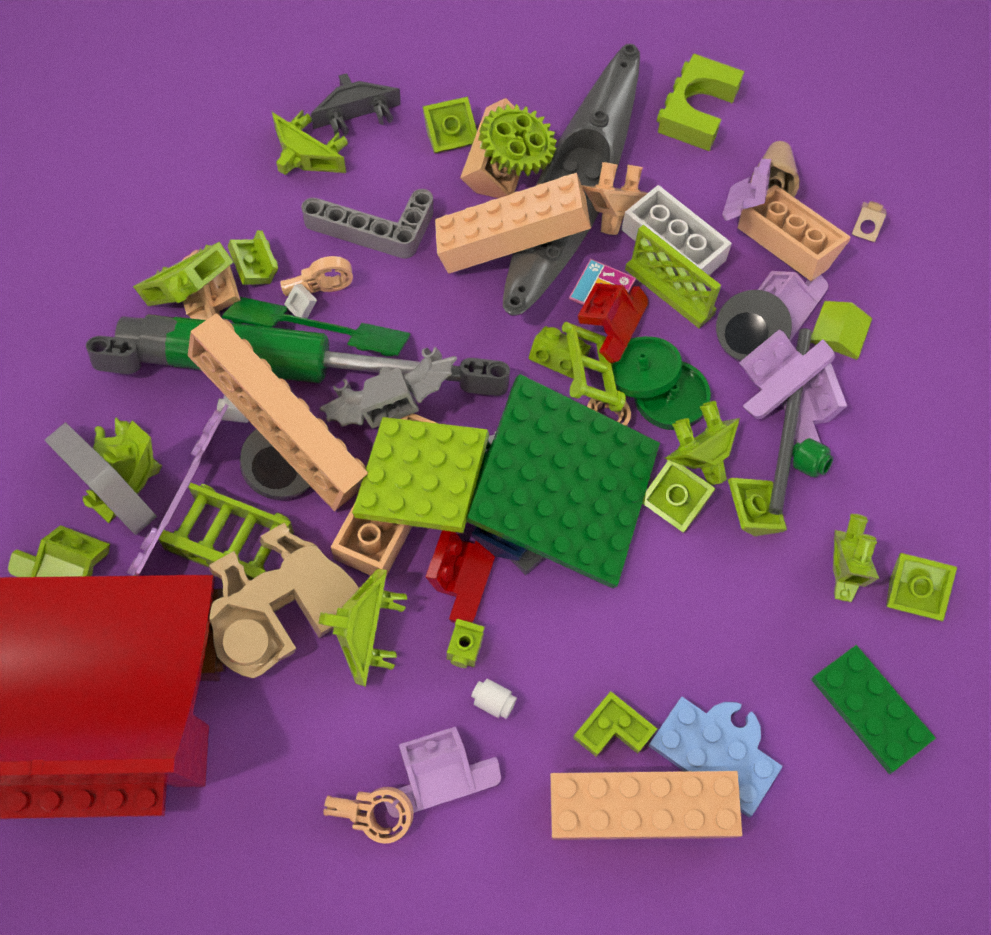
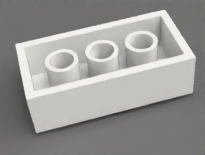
(679, 229)

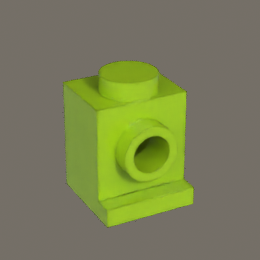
(469, 633)

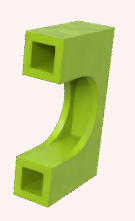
(698, 77)

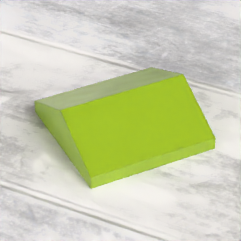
(450, 124)
(842, 327)
(677, 495)
(752, 506)
(920, 586)

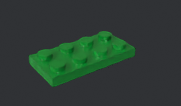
(873, 709)

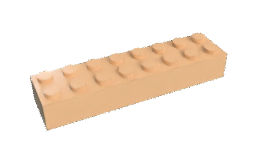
(276, 411)

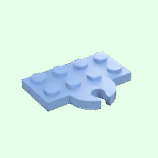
(713, 743)

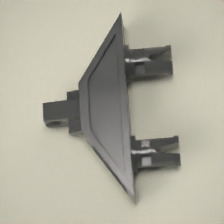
(355, 100)

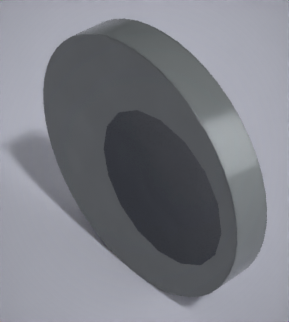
(749, 321)
(268, 471)

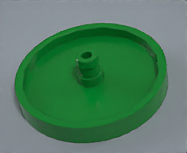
(647, 367)
(679, 402)

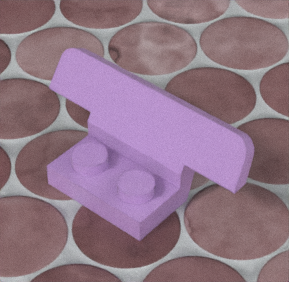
(747, 194)
(796, 295)
(781, 371)
(819, 404)
(441, 771)

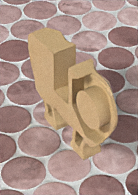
(244, 621)

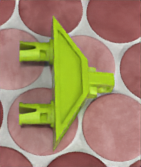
(305, 151)
(185, 277)
(707, 448)
(132, 461)
(853, 559)
(357, 624)

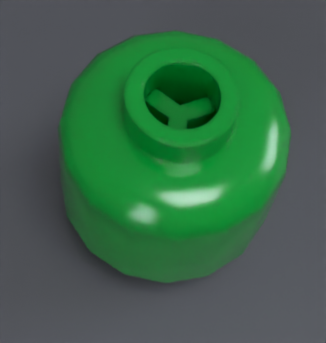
(812, 458)

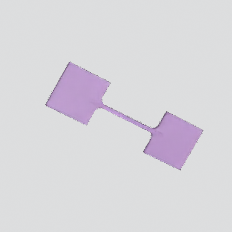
(199, 448)

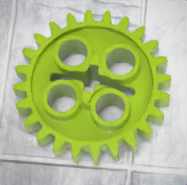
(517, 140)

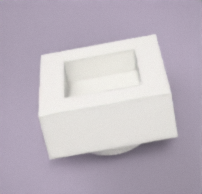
(300, 301)

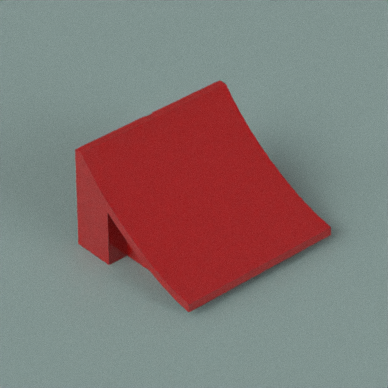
(100, 693)

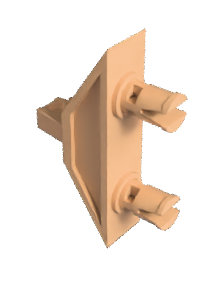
(614, 201)

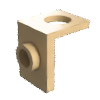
(870, 211)

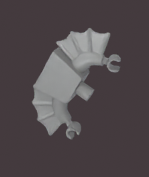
(389, 392)

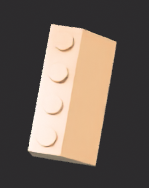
(481, 174)
(794, 233)

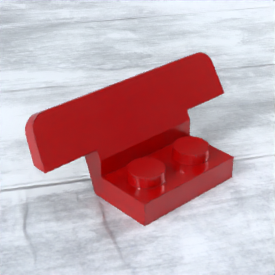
(617, 312)
(460, 571)

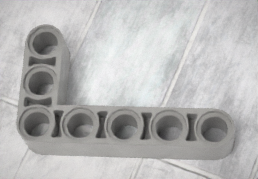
(371, 231)
(101, 478)

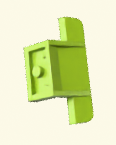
(60, 555)

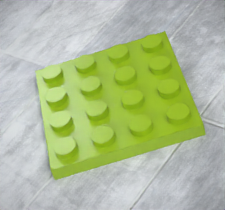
(421, 474)

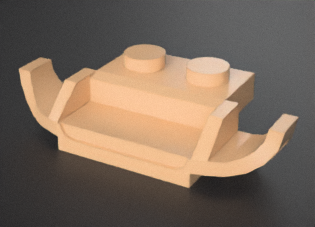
(213, 296)

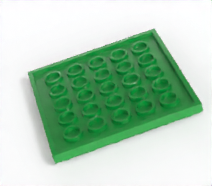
(563, 482)

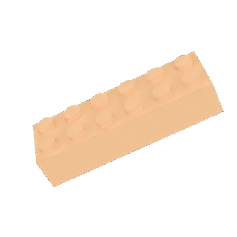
(512, 223)
(371, 543)
(645, 805)

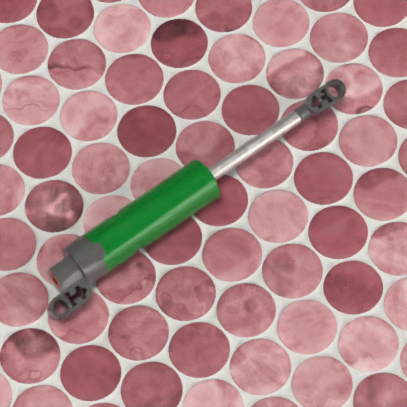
(289, 353)

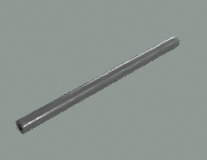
(788, 435)

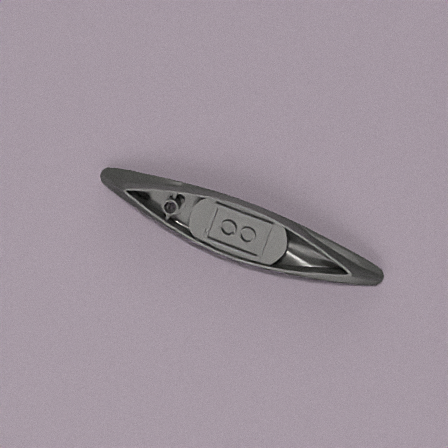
(591, 137)

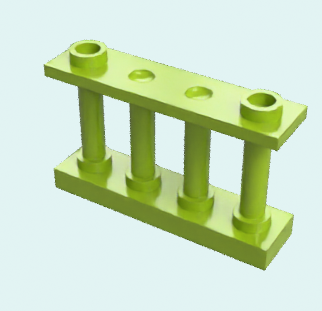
(203, 551)

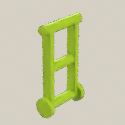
(579, 386)

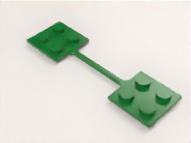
(364, 338)

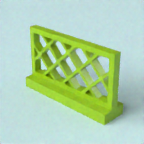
(674, 290)

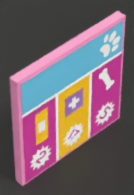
(598, 273)

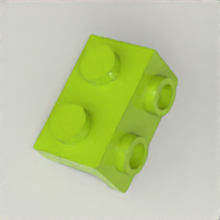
(253, 259)
(552, 351)

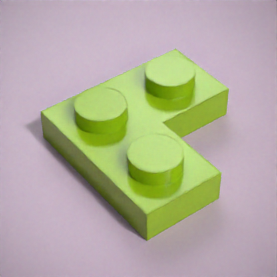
(611, 719)

